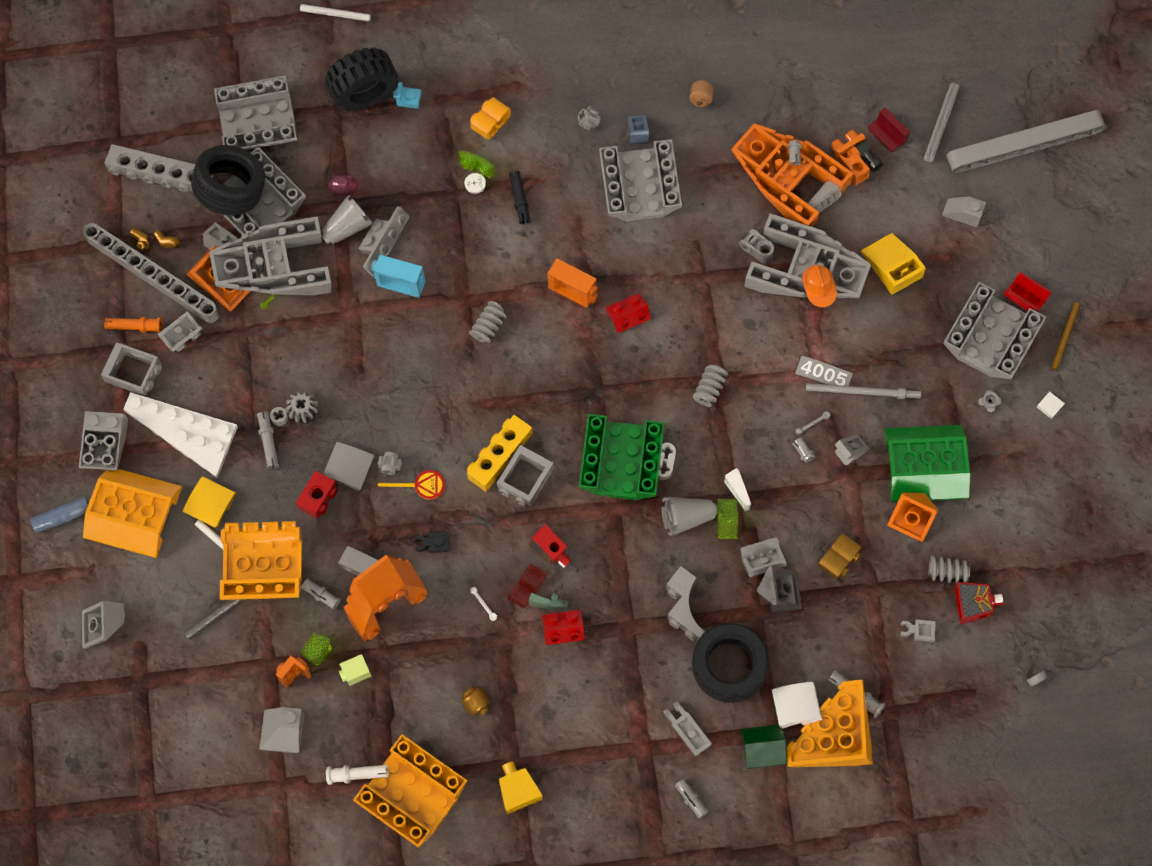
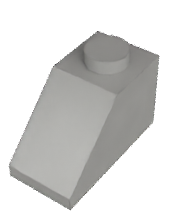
(964, 209)

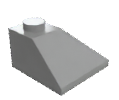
(101, 622)
(282, 730)

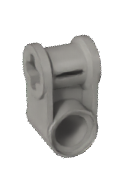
(755, 244)

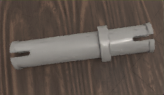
(266, 433)

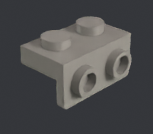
(179, 332)
(762, 555)

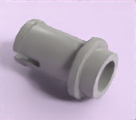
(794, 152)
(804, 451)

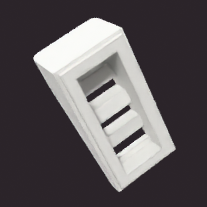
(736, 486)

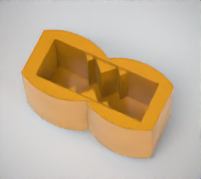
(490, 118)

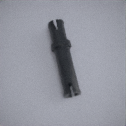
(521, 204)

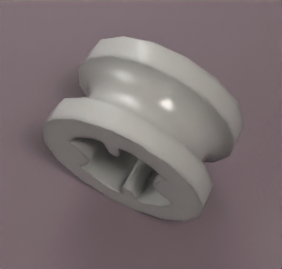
(281, 421)

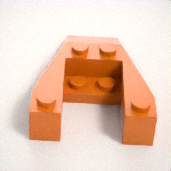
(766, 161)
(376, 588)

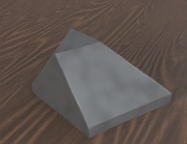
(781, 589)

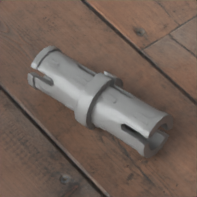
(320, 593)
(691, 798)

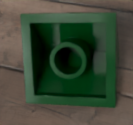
(764, 746)

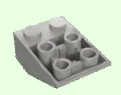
(102, 440)

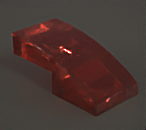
(528, 583)

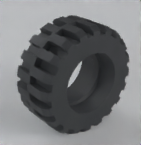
(361, 79)

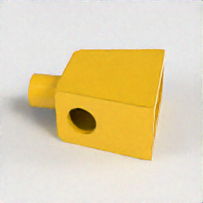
(518, 788)

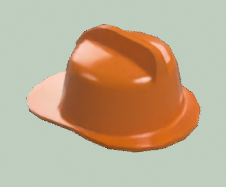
(819, 285)

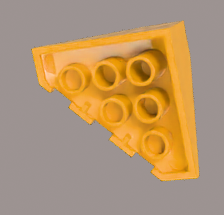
(840, 736)

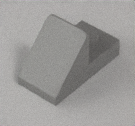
(850, 448)

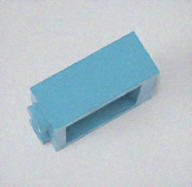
(399, 276)

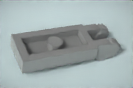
(688, 730)

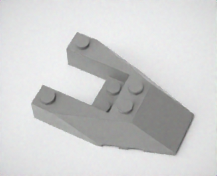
(811, 248)
(261, 262)

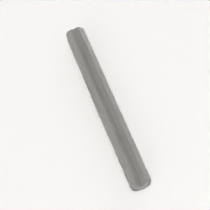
(941, 122)

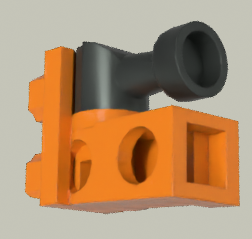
(851, 156)

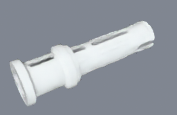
(347, 774)

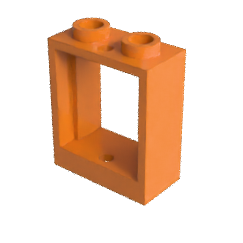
(572, 283)

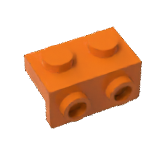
(290, 669)

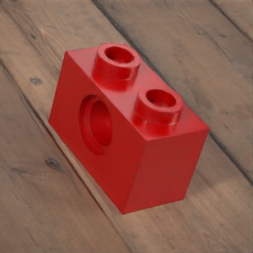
(317, 484)

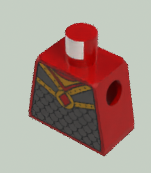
(547, 539)
(975, 601)

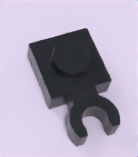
(436, 542)

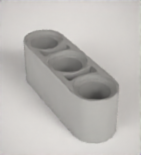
(355, 561)

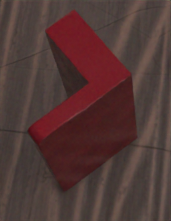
(889, 130)

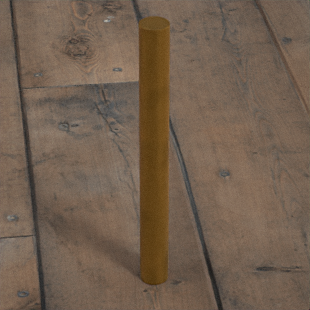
(1065, 336)

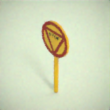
(428, 484)

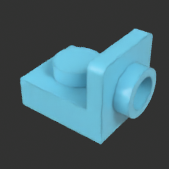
(407, 96)

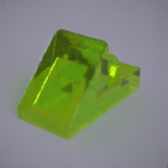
(727, 518)

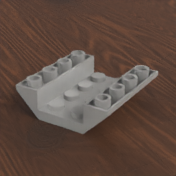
(256, 113)
(640, 181)
(278, 199)
(992, 334)

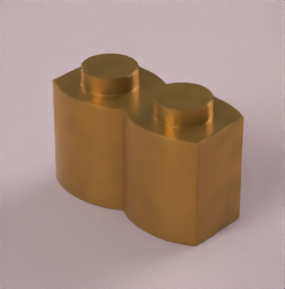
(839, 557)

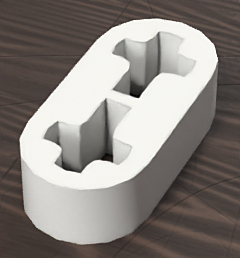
(670, 461)

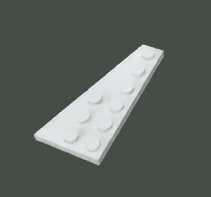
(191, 433)

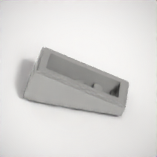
(825, 196)

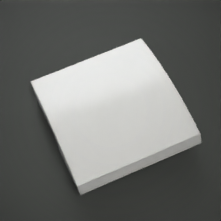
(796, 704)

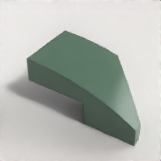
(544, 603)

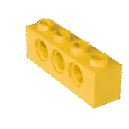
(485, 478)

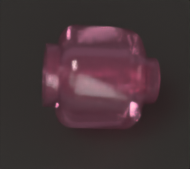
(342, 185)

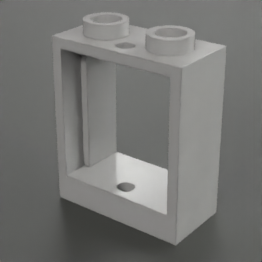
(115, 361)
(534, 460)

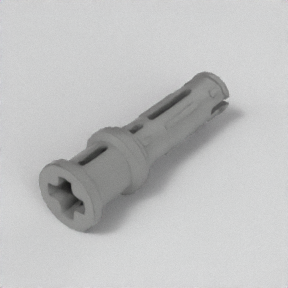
(872, 704)

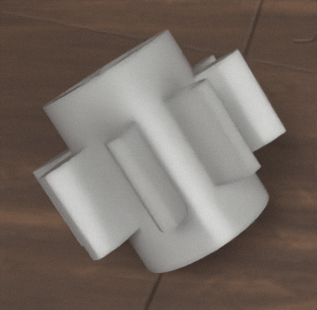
(589, 118)
(389, 463)

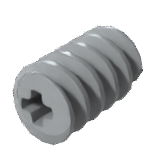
(487, 322)
(709, 384)
(949, 569)

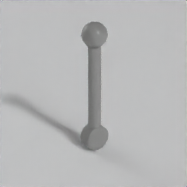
(826, 415)

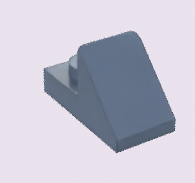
(638, 129)

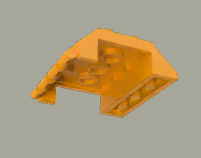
(261, 561)

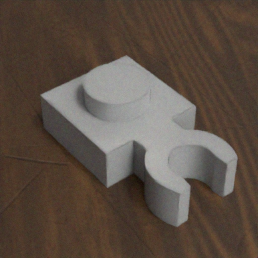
(922, 630)

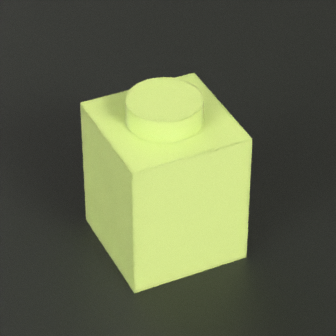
(354, 670)

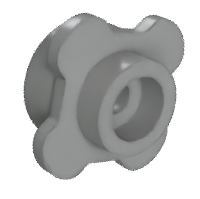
(990, 395)

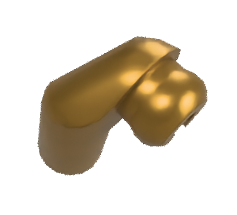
(142, 238)
(166, 242)

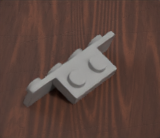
(382, 237)

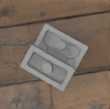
(348, 465)

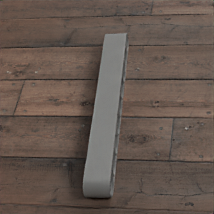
(1026, 141)
(155, 279)

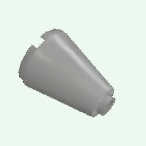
(345, 221)
(686, 513)

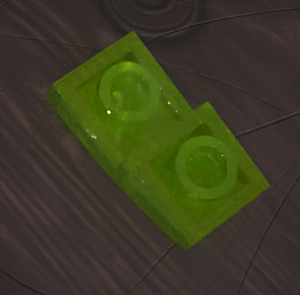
(473, 161)

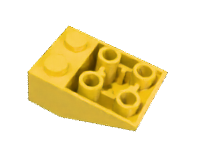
(894, 263)

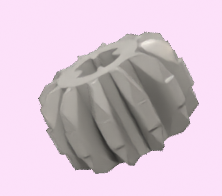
(298, 413)

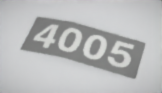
(823, 372)

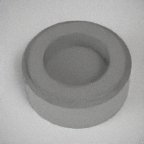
(1037, 678)

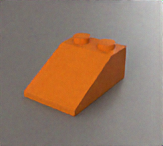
(203, 276)

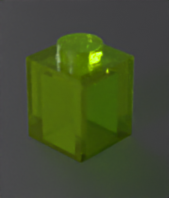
(316, 649)

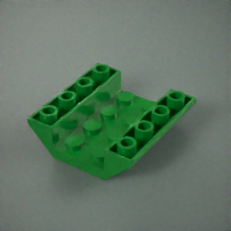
(621, 458)
(928, 462)

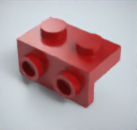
(1027, 293)
(628, 312)
(563, 627)

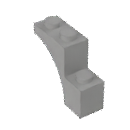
(680, 615)

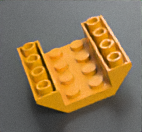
(129, 511)
(414, 794)

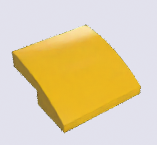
(209, 502)

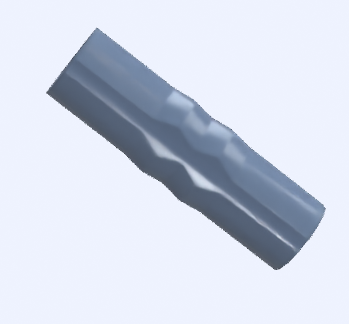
(59, 515)

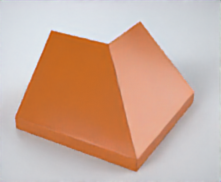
(913, 515)

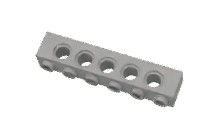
(120, 155)

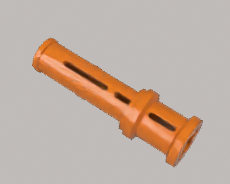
(143, 324)

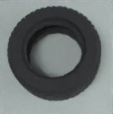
(232, 161)
(737, 635)

